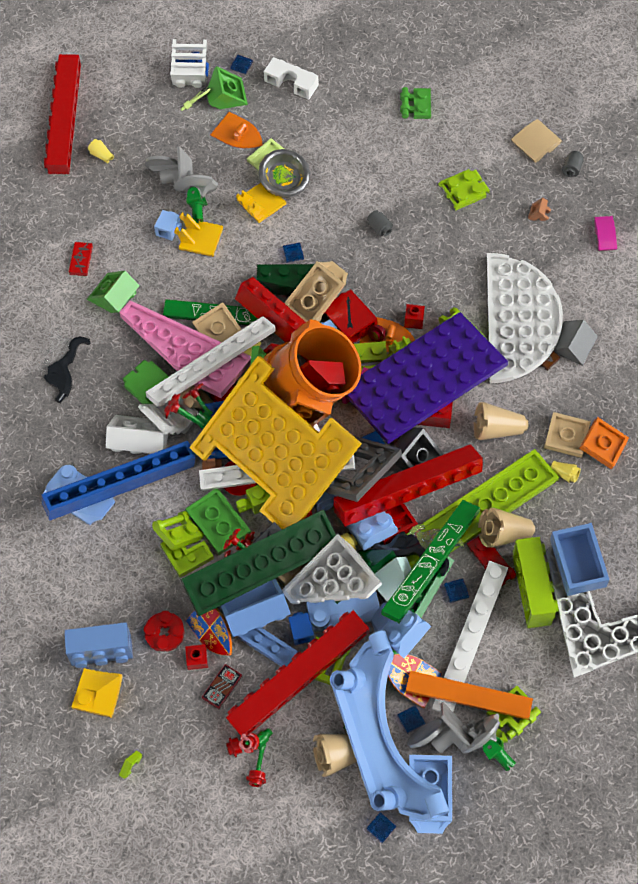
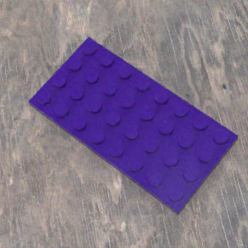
(425, 377)

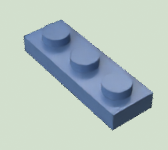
(269, 646)

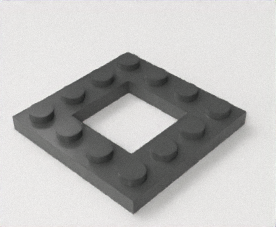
(381, 460)

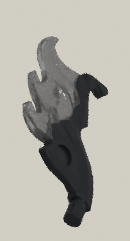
(56, 361)
(414, 544)

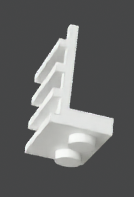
(188, 73)
(174, 422)

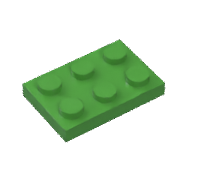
(217, 520)

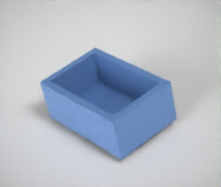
(579, 559)
(255, 608)
(98, 645)

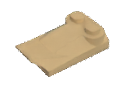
(317, 290)

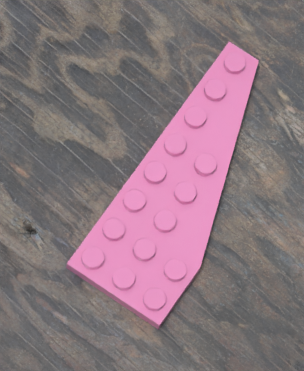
(183, 345)

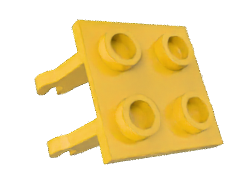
(260, 202)
(198, 237)

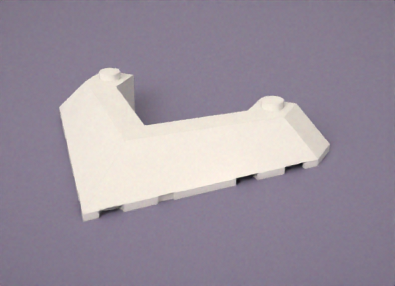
(587, 640)

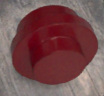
(376, 333)

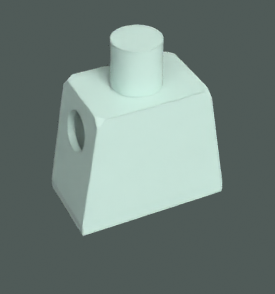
(392, 576)

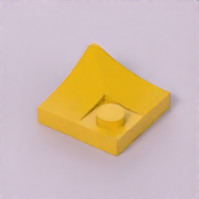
(97, 692)

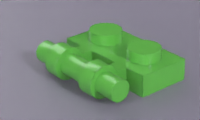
(422, 103)

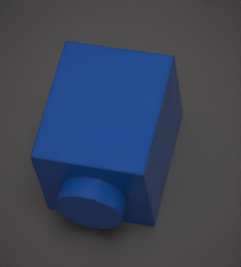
(301, 628)

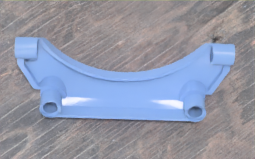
(362, 707)

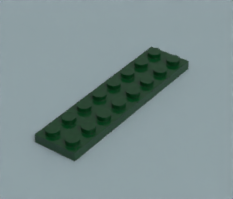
(258, 563)

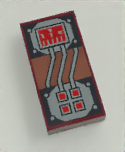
(222, 686)

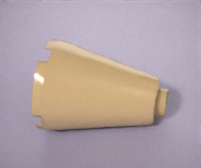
(497, 422)
(503, 527)
(333, 753)

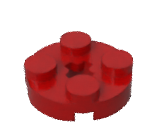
(164, 620)

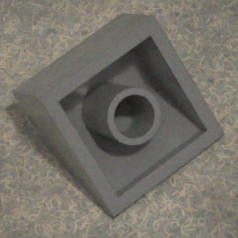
(416, 448)

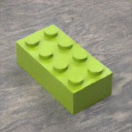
(534, 582)

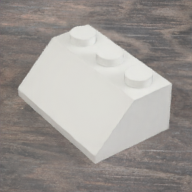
(134, 435)

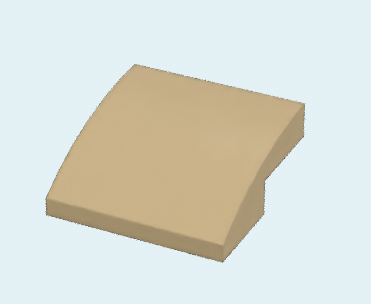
(536, 140)

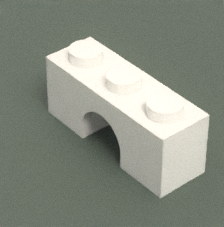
(280, 71)

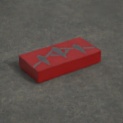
(80, 259)

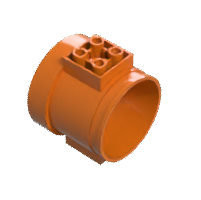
(314, 343)

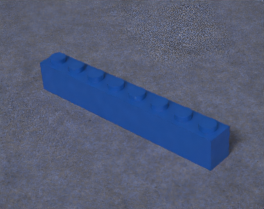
(118, 480)

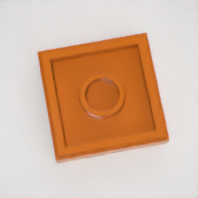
(604, 443)

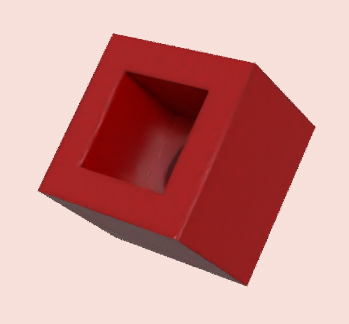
(414, 316)
(196, 662)

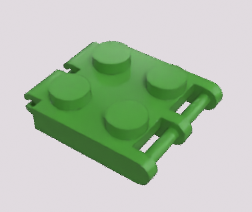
(146, 377)

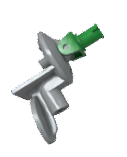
(184, 180)
(452, 730)

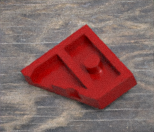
(402, 519)

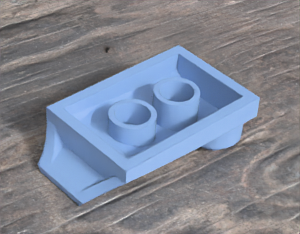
(68, 474)
(373, 529)
(328, 612)
(401, 635)
(437, 771)

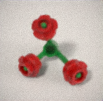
(249, 743)

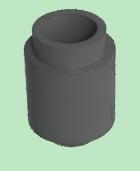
(573, 164)
(380, 223)

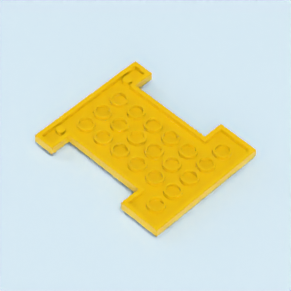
(276, 446)

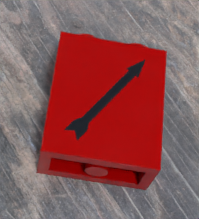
(350, 316)

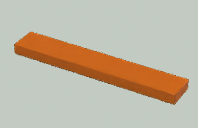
(469, 695)

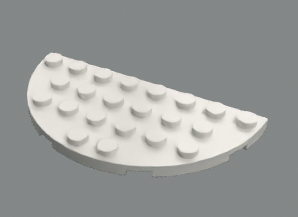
(522, 315)

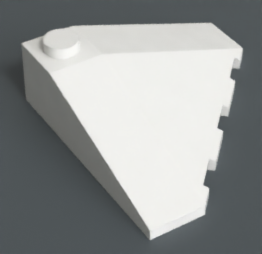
(333, 575)

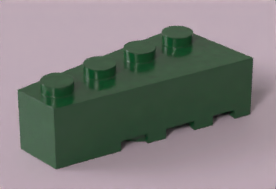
(282, 278)

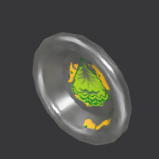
(284, 173)

